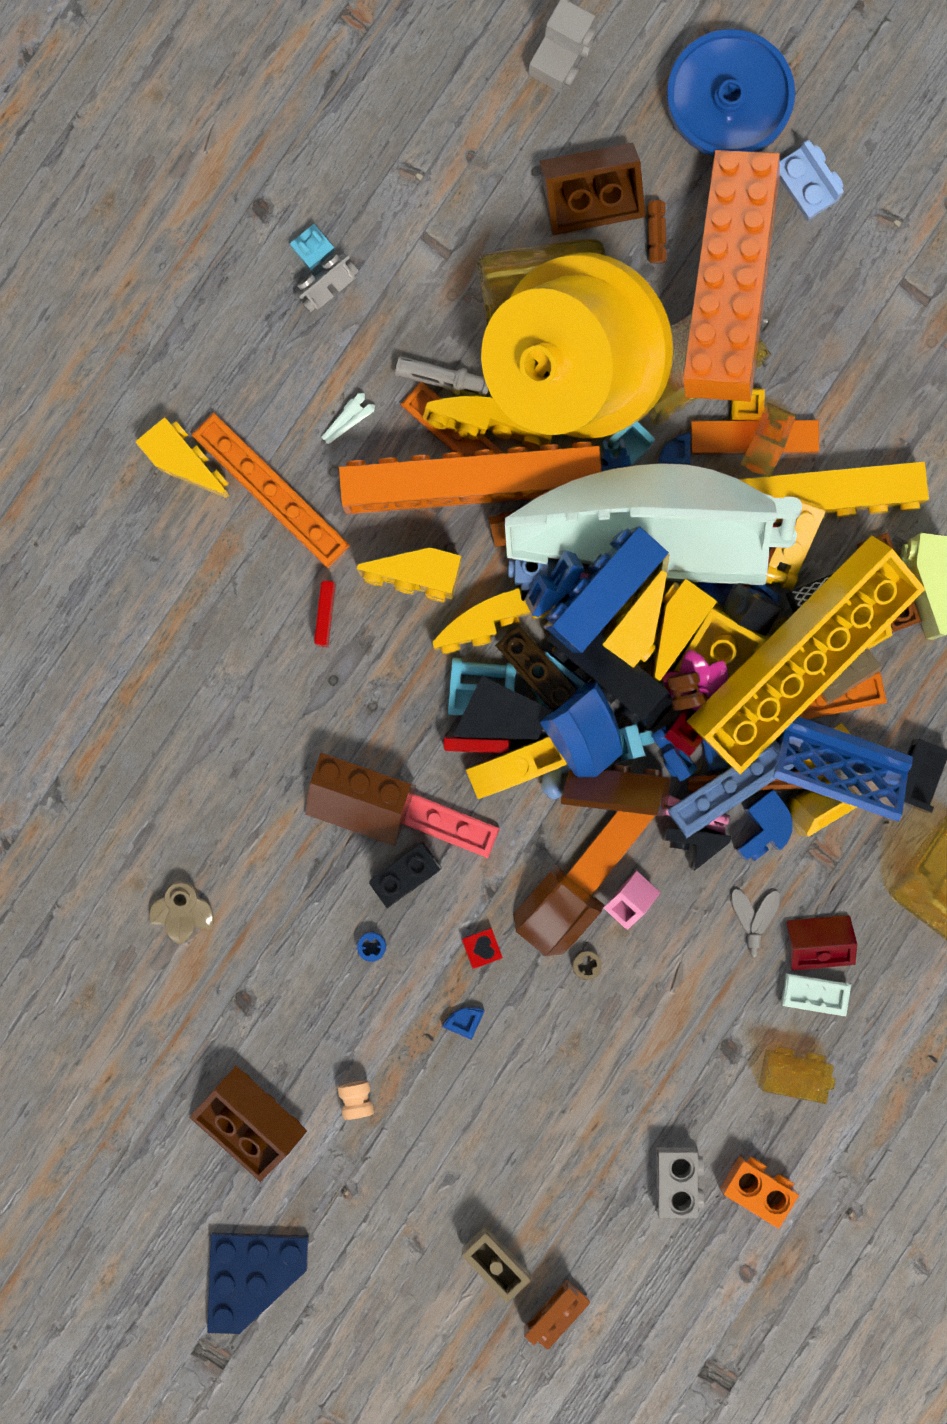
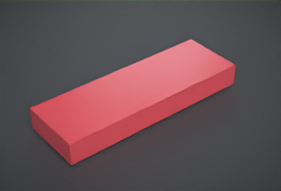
(451, 826)

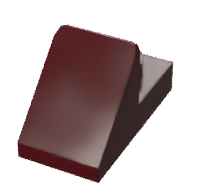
(682, 734)

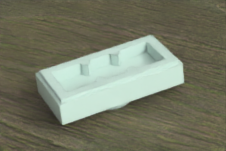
(816, 994)

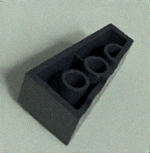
(630, 688)

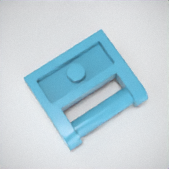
(461, 693)

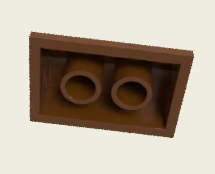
(593, 188)
(619, 791)
(358, 799)
(248, 1124)

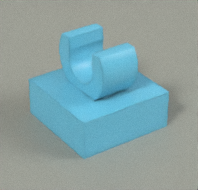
(312, 247)
(633, 742)

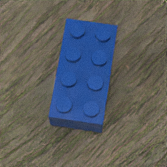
(606, 589)

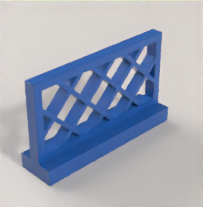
(846, 754)

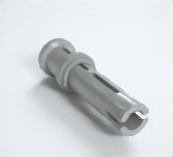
(458, 381)

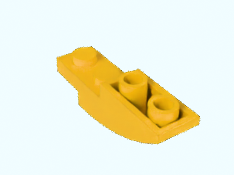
(475, 415)
(478, 622)
(515, 767)

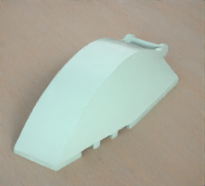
(702, 517)

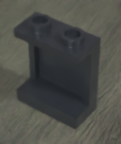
(405, 875)

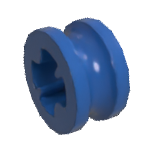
(370, 937)

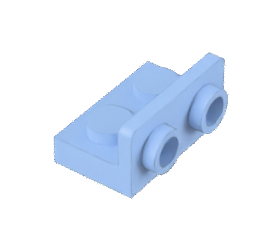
(810, 180)

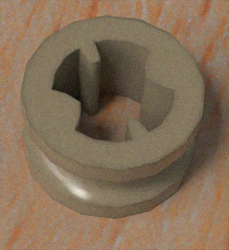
(578, 959)

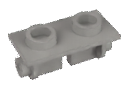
(315, 287)

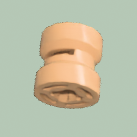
(356, 1100)

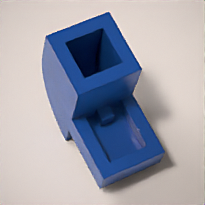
(774, 824)

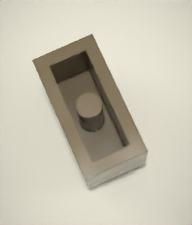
(496, 1264)

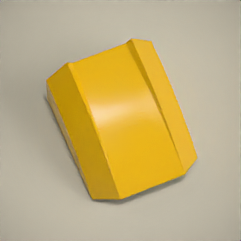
(815, 811)

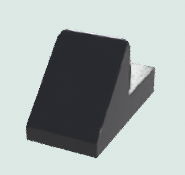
(705, 844)

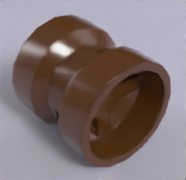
(683, 683)

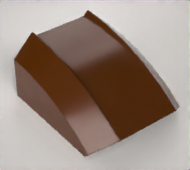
(556, 913)

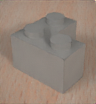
(566, 40)

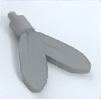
(752, 922)

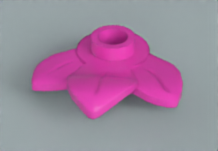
(711, 676)

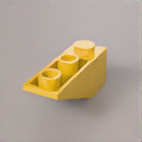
(174, 457)

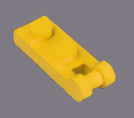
(794, 556)

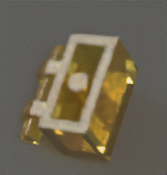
(797, 1075)

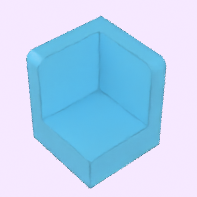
(636, 438)

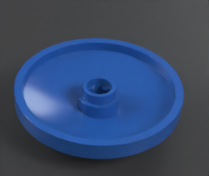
(730, 92)

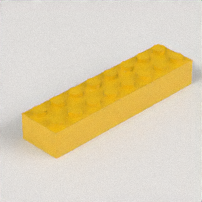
(806, 654)

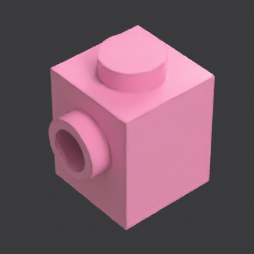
(632, 900)

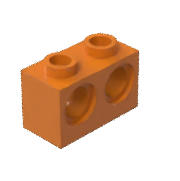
(755, 1197)

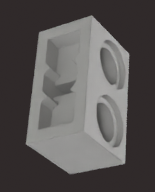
(670, 1183)

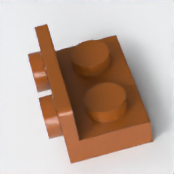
(556, 1315)

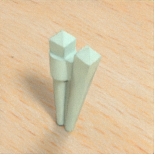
(348, 418)

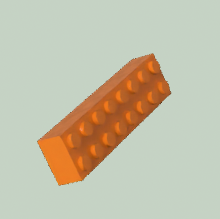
(732, 276)
(463, 479)

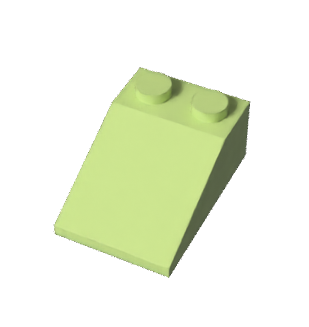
(927, 560)

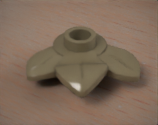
(181, 917)

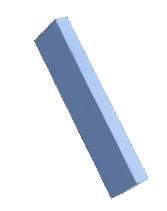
(725, 792)

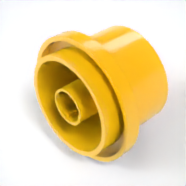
(578, 348)

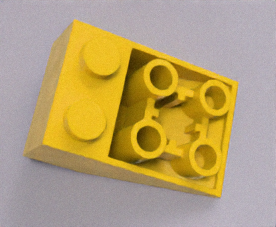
(419, 570)

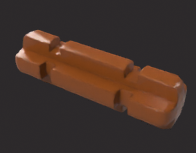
(657, 232)

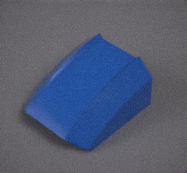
(585, 731)

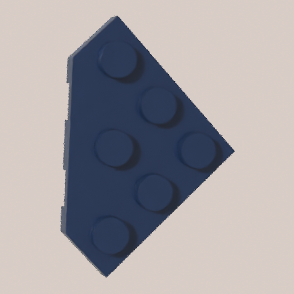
(250, 1275)

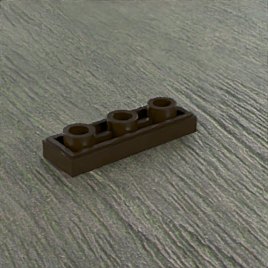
(524, 655)

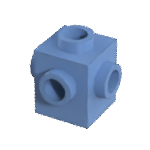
(524, 578)

